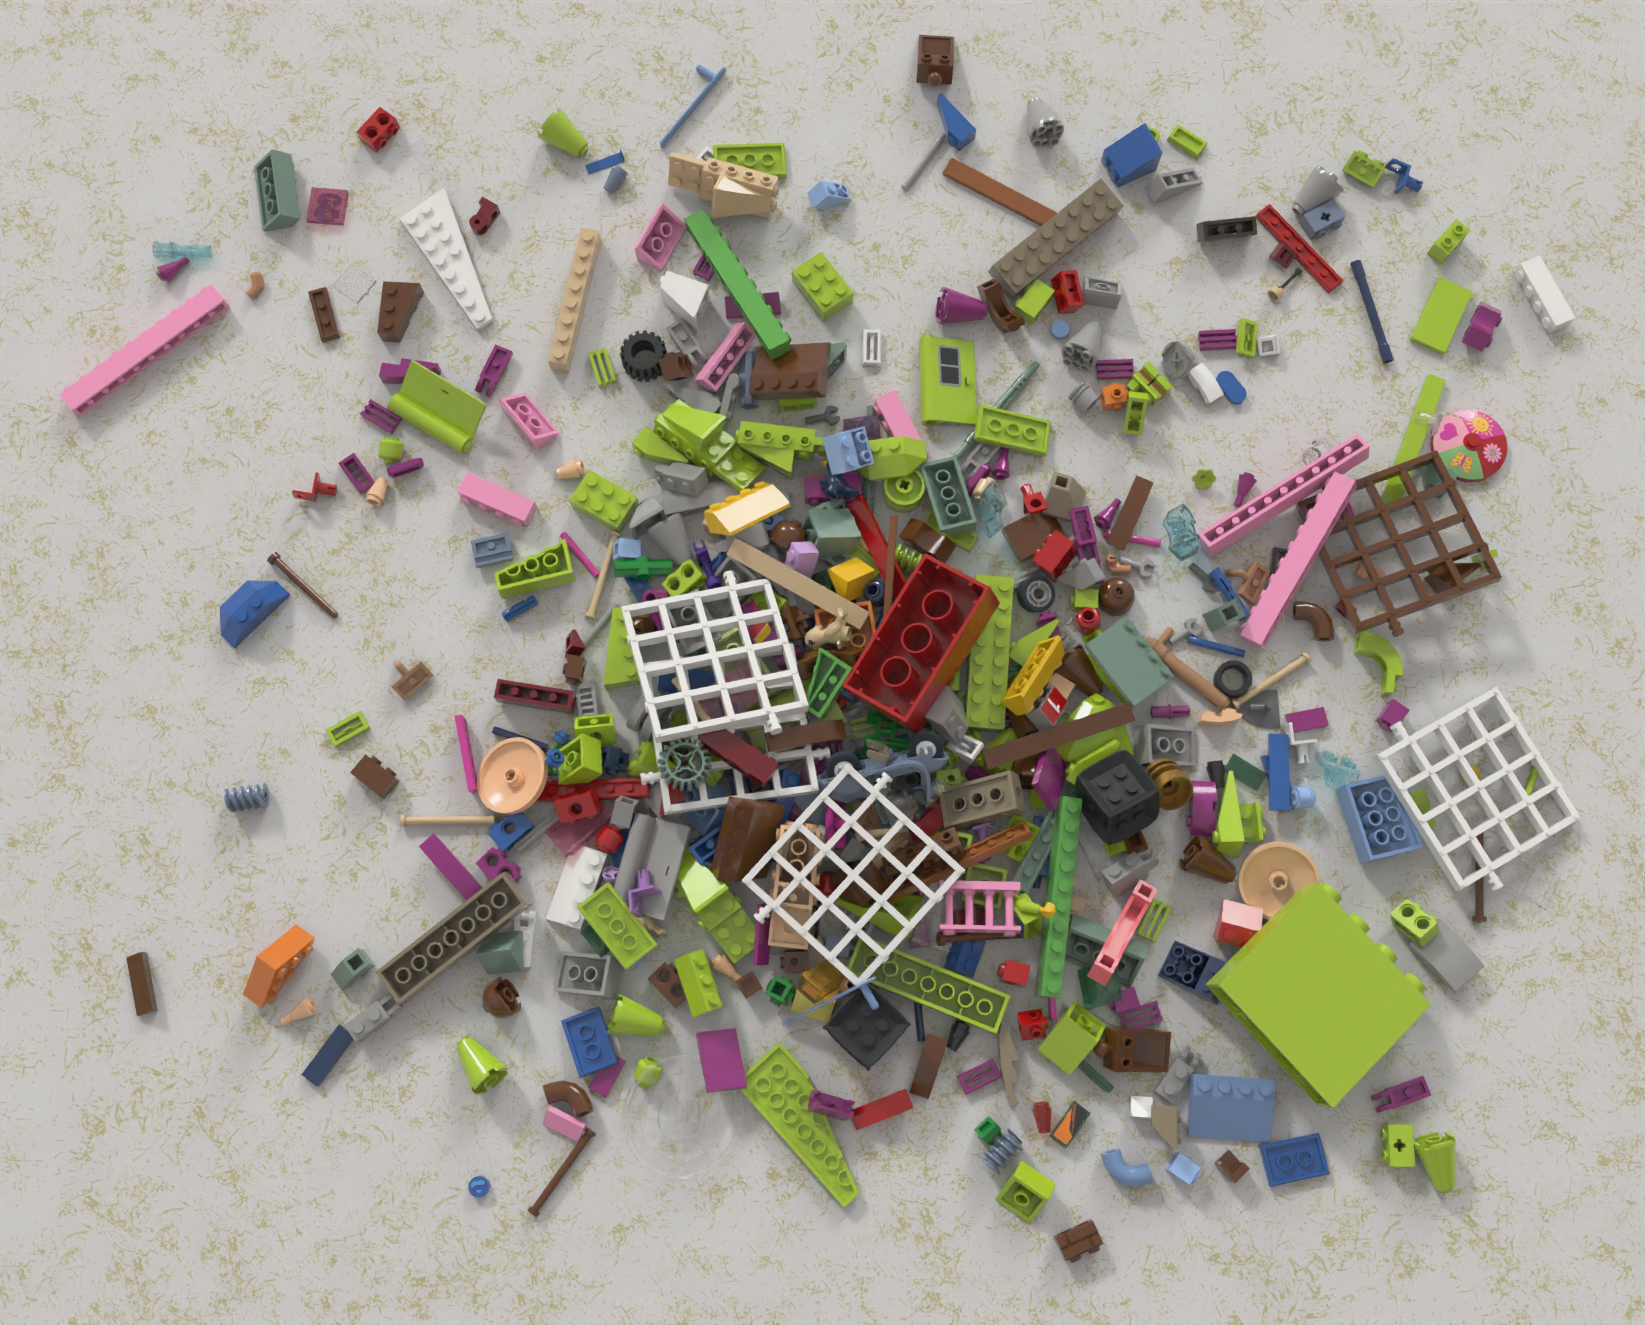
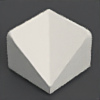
(1268, 345)
(1140, 1106)

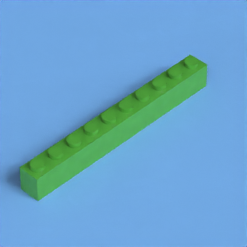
(738, 285)
(1059, 893)

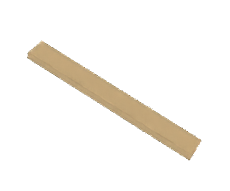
(796, 582)

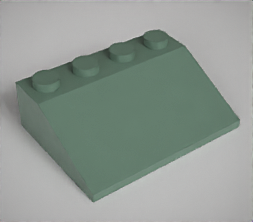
(1129, 661)

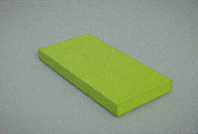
(760, 157)
(1441, 315)
(1012, 430)
(616, 926)

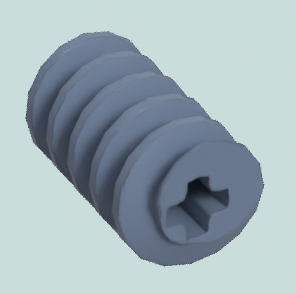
(246, 799)
(1002, 1152)

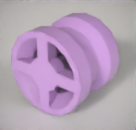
(609, 875)

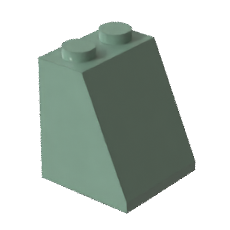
(831, 531)

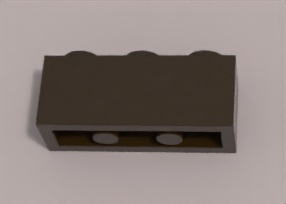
(1226, 229)

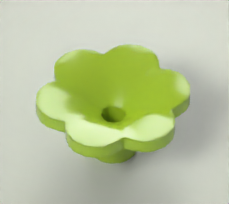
(1204, 478)

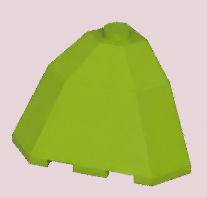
(1078, 748)

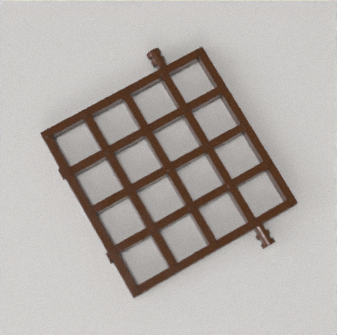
(1397, 541)

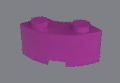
(1481, 327)
(1201, 809)

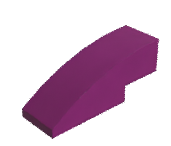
(396, 373)

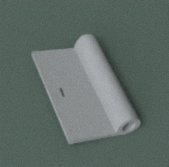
(657, 848)

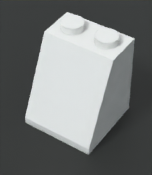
(685, 298)

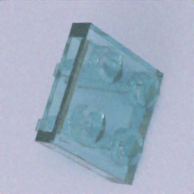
(1336, 767)

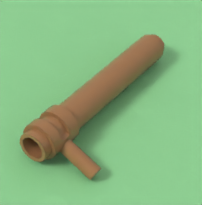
(1187, 674)

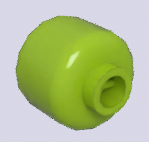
(390, 449)
(642, 1065)

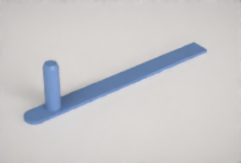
(714, 79)
(864, 988)

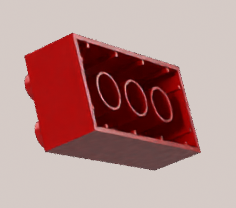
(921, 642)

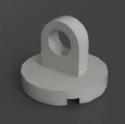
(1178, 359)

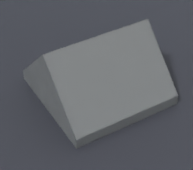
(1101, 292)

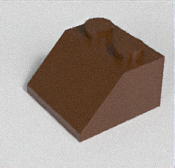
(855, 893)

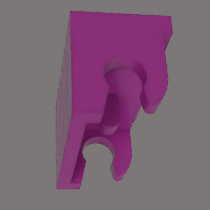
(830, 1105)

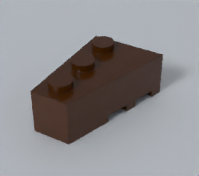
(396, 308)

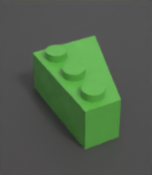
(826, 683)

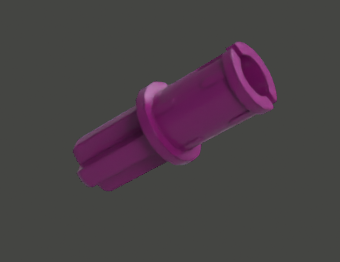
(1169, 711)

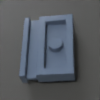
(492, 550)

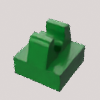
(988, 1130)

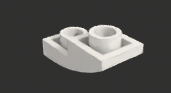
(1205, 381)

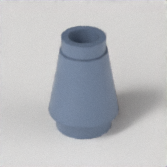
(615, 179)

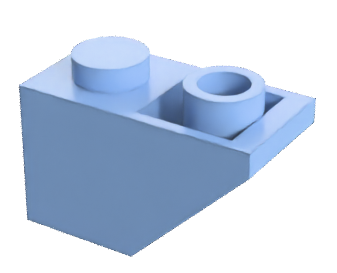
(828, 195)

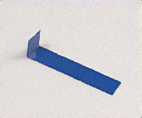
(605, 162)

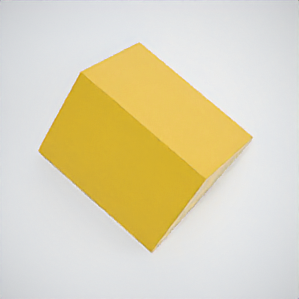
(851, 578)

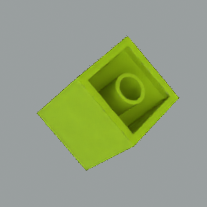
(1072, 1038)

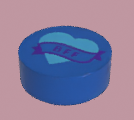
(479, 1186)

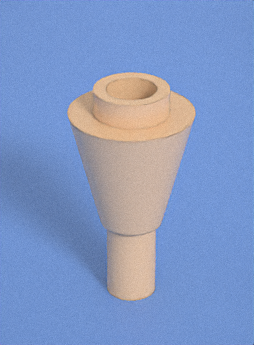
(724, 966)
(304, 1009)

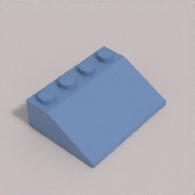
(1377, 820)
(1230, 1107)

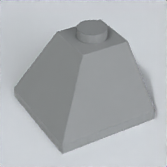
(646, 516)

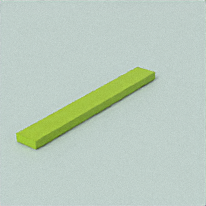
(1414, 435)

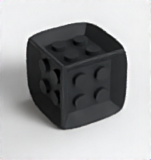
(1117, 797)
(864, 1031)

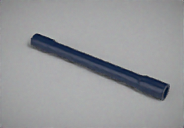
(1383, 346)

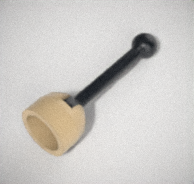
(1277, 292)
(817, 936)

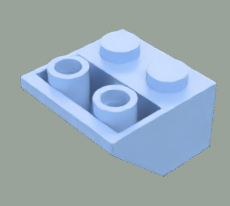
(848, 450)

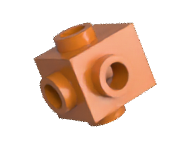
(1113, 397)

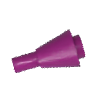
(168, 271)
(1001, 468)
(1245, 483)
(1104, 518)

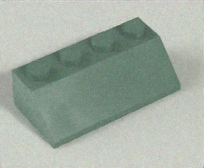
(277, 191)
(949, 496)
(1086, 941)

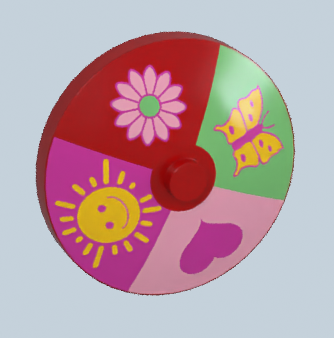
(1470, 445)

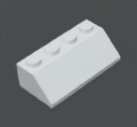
(578, 881)

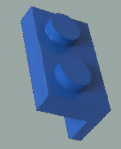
(964, 956)

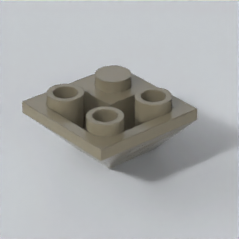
(1062, 495)
(1164, 1122)

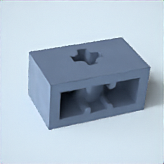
(1322, 219)

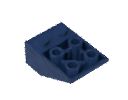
(1191, 970)

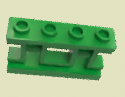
(897, 744)

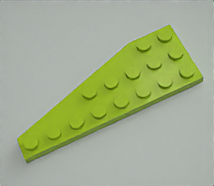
(782, 1094)

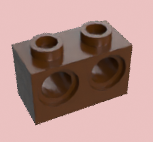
(676, 366)
(667, 988)

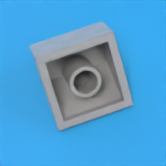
(948, 716)

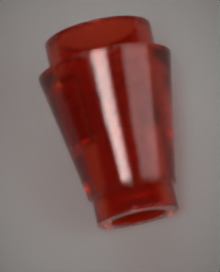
(1042, 1114)

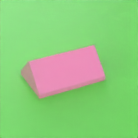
(659, 238)
(529, 419)

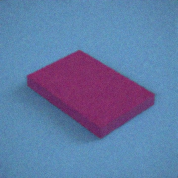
(1049, 777)
(721, 1060)

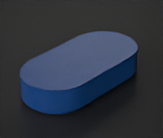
(1231, 387)

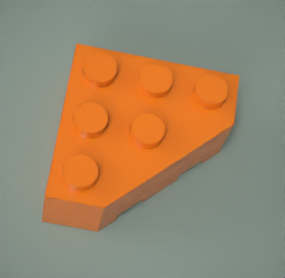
(859, 637)
(277, 965)

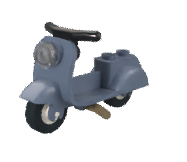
(923, 755)

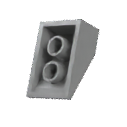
(743, 574)
(687, 616)
(1165, 741)
(588, 975)

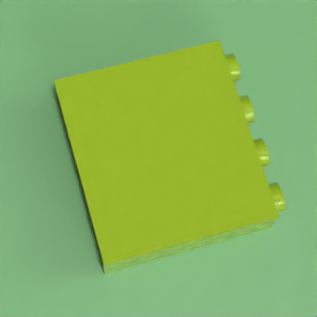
(1320, 993)

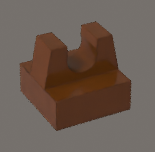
(749, 984)

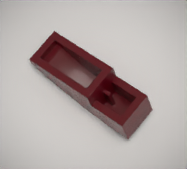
(930, 821)

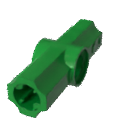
(642, 568)

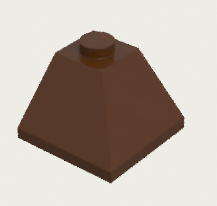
(1439, 579)

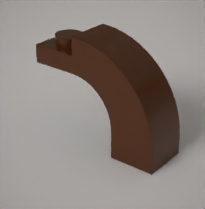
(998, 308)
(846, 654)

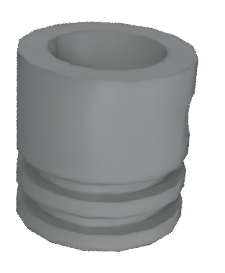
(1084, 397)

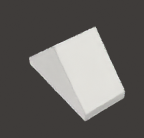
(966, 748)

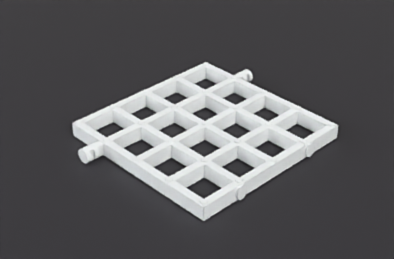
(714, 659)
(1477, 788)
(776, 793)
(825, 849)

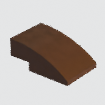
(1030, 533)

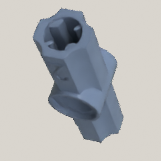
(747, 364)

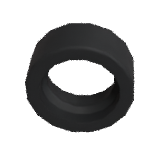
(1241, 667)

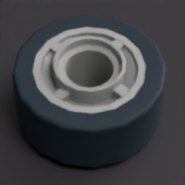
(1026, 597)

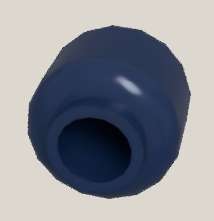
(875, 592)

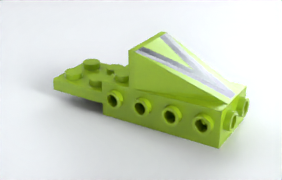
(779, 445)

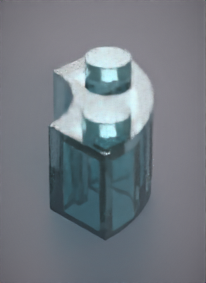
(990, 509)
(1181, 531)

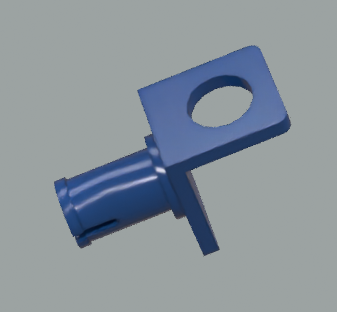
(1404, 179)

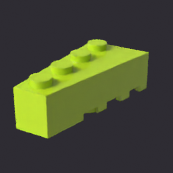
(537, 572)
(620, 664)

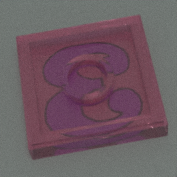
(327, 206)

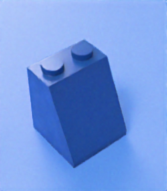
(1132, 156)

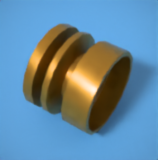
(1171, 782)

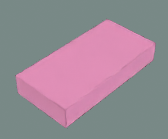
(564, 1123)

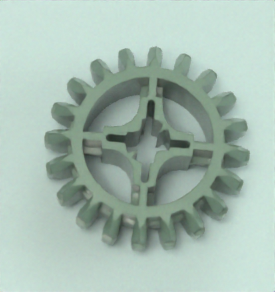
(696, 751)

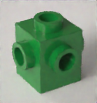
(776, 986)

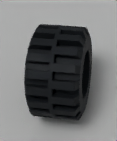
(638, 343)

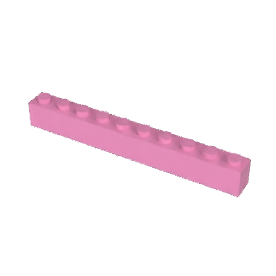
(144, 350)
(1283, 495)
(1298, 560)

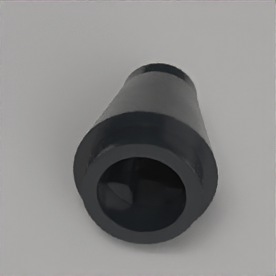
(1216, 772)
(958, 1033)

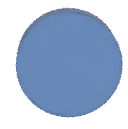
(1059, 329)

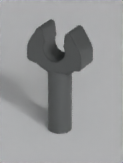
(825, 416)
(1205, 577)

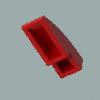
(881, 1109)

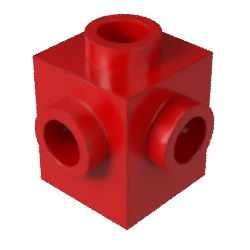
(1032, 1024)

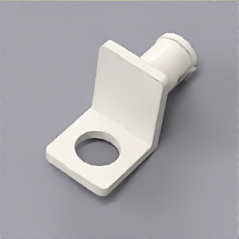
(1301, 746)

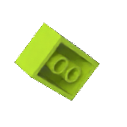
(822, 286)
(604, 501)

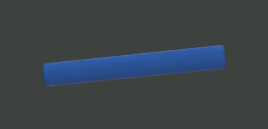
(1216, 646)

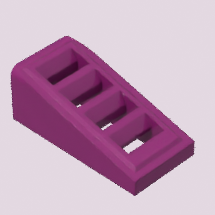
(347, 461)

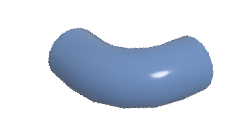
(1124, 1173)

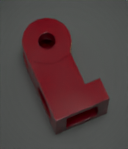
(485, 216)

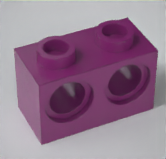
(502, 866)

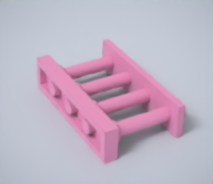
(988, 889)

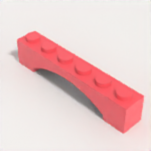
(1122, 932)

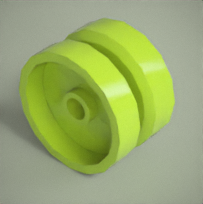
(904, 500)

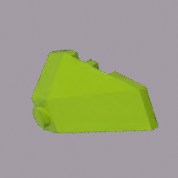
(1229, 829)
(907, 906)

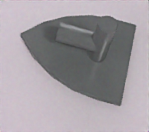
(1262, 710)

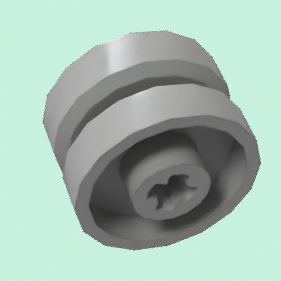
(640, 719)

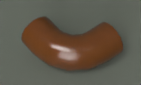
(1317, 617)
(570, 1093)

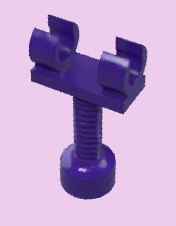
(704, 560)

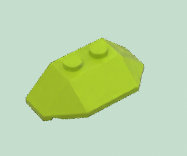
(894, 458)

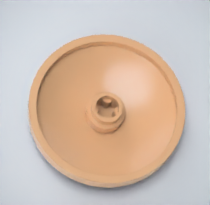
(512, 776)
(1274, 875)

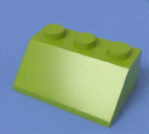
(699, 983)

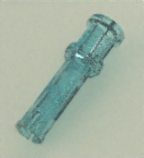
(172, 250)

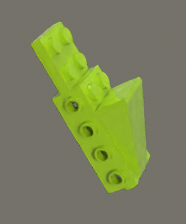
(702, 441)
(716, 907)

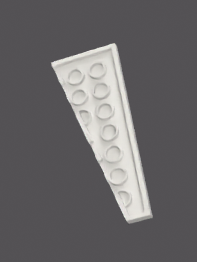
(441, 241)

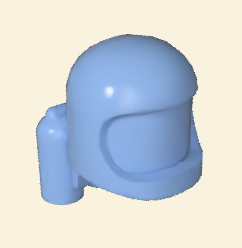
(1301, 797)

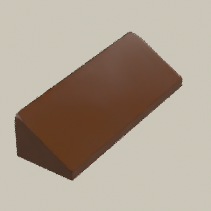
(141, 983)

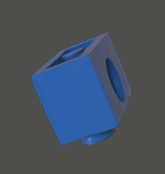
(504, 840)

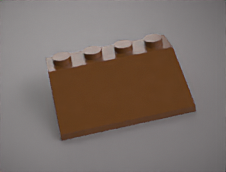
(792, 375)
(745, 838)

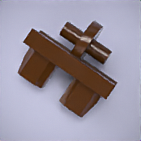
(797, 622)
(644, 624)

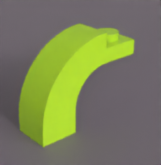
(1385, 655)

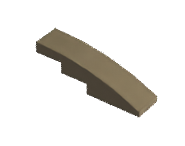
(1007, 1054)

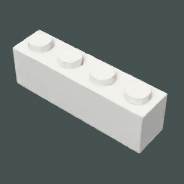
(1544, 294)

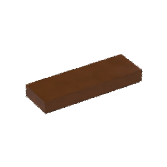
(324, 314)

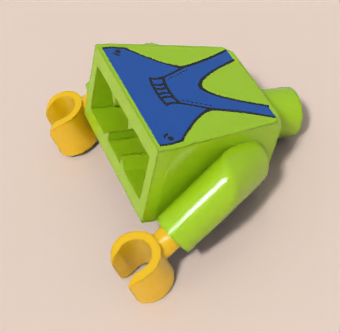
(1029, 915)

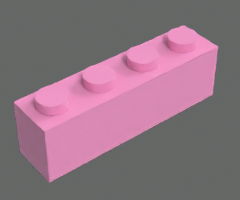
(725, 357)
(894, 416)
(496, 499)

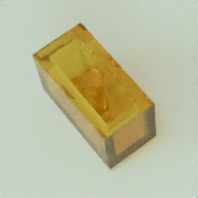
(819, 981)

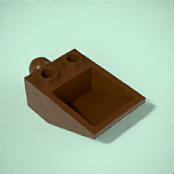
(935, 60)
(1134, 1049)

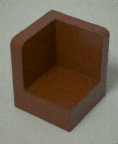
(1231, 1166)

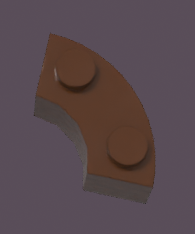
(927, 540)

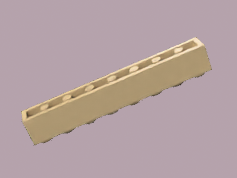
(574, 300)

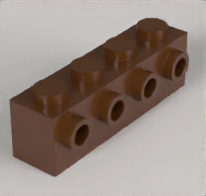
(947, 840)

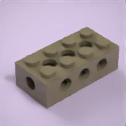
(992, 806)

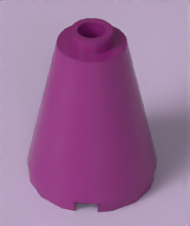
(958, 307)

